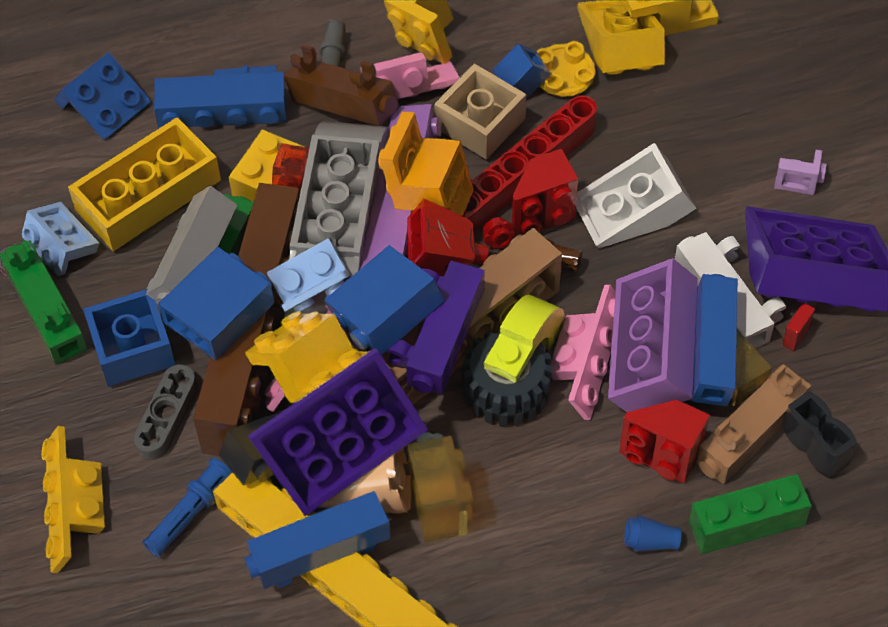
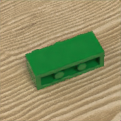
(749, 514)

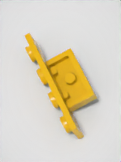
(73, 498)

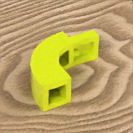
(521, 333)

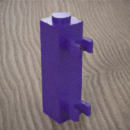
(443, 331)

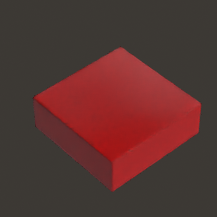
(798, 327)

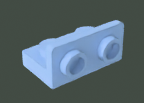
(57, 236)
(309, 274)

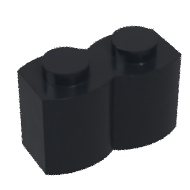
(814, 430)

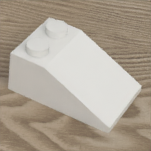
(634, 199)

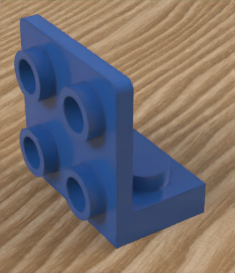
(104, 96)

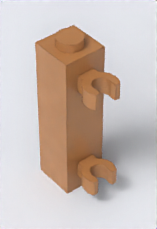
(750, 425)

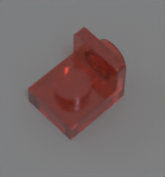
(290, 165)

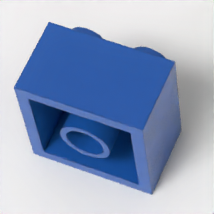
(129, 337)

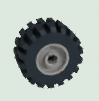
(499, 397)

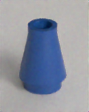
(649, 534)

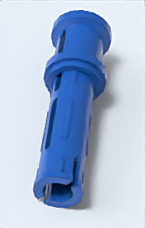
(198, 496)

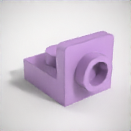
(800, 176)

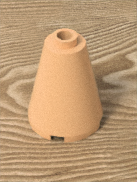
(386, 480)

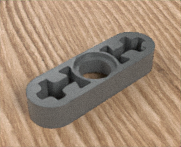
(166, 426)

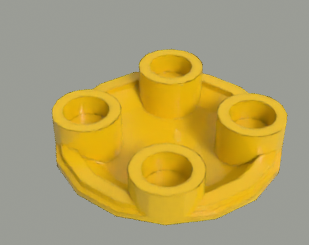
(570, 69)

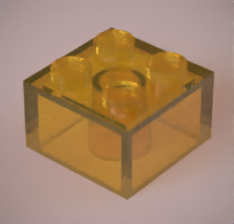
(440, 488)

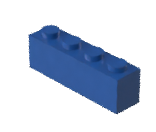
(221, 99)

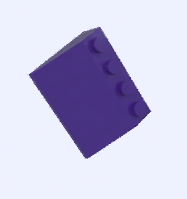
(817, 259)
(338, 432)

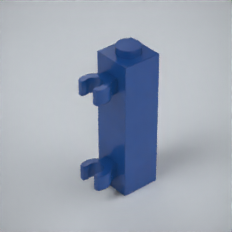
(715, 340)
(317, 540)

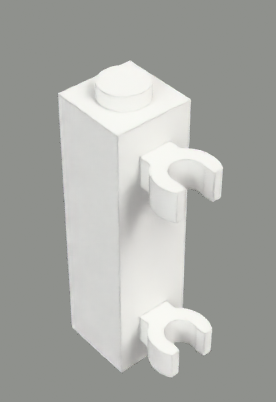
(703, 256)

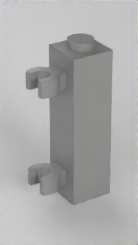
(194, 240)

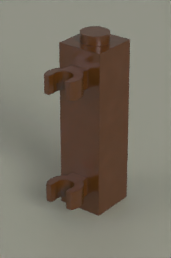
(340, 89)

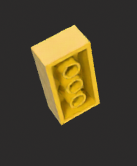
(144, 183)

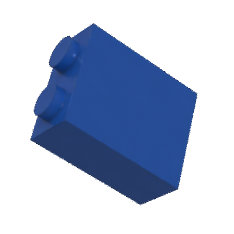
(384, 300)
(217, 302)

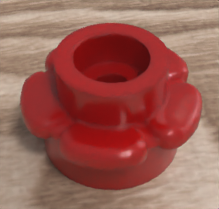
(498, 233)

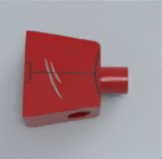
(441, 237)

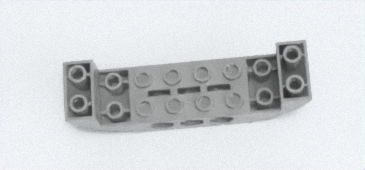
(338, 194)

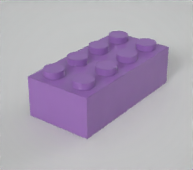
(653, 337)

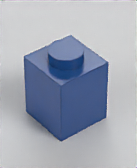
(522, 69)

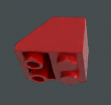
(545, 194)
(664, 438)

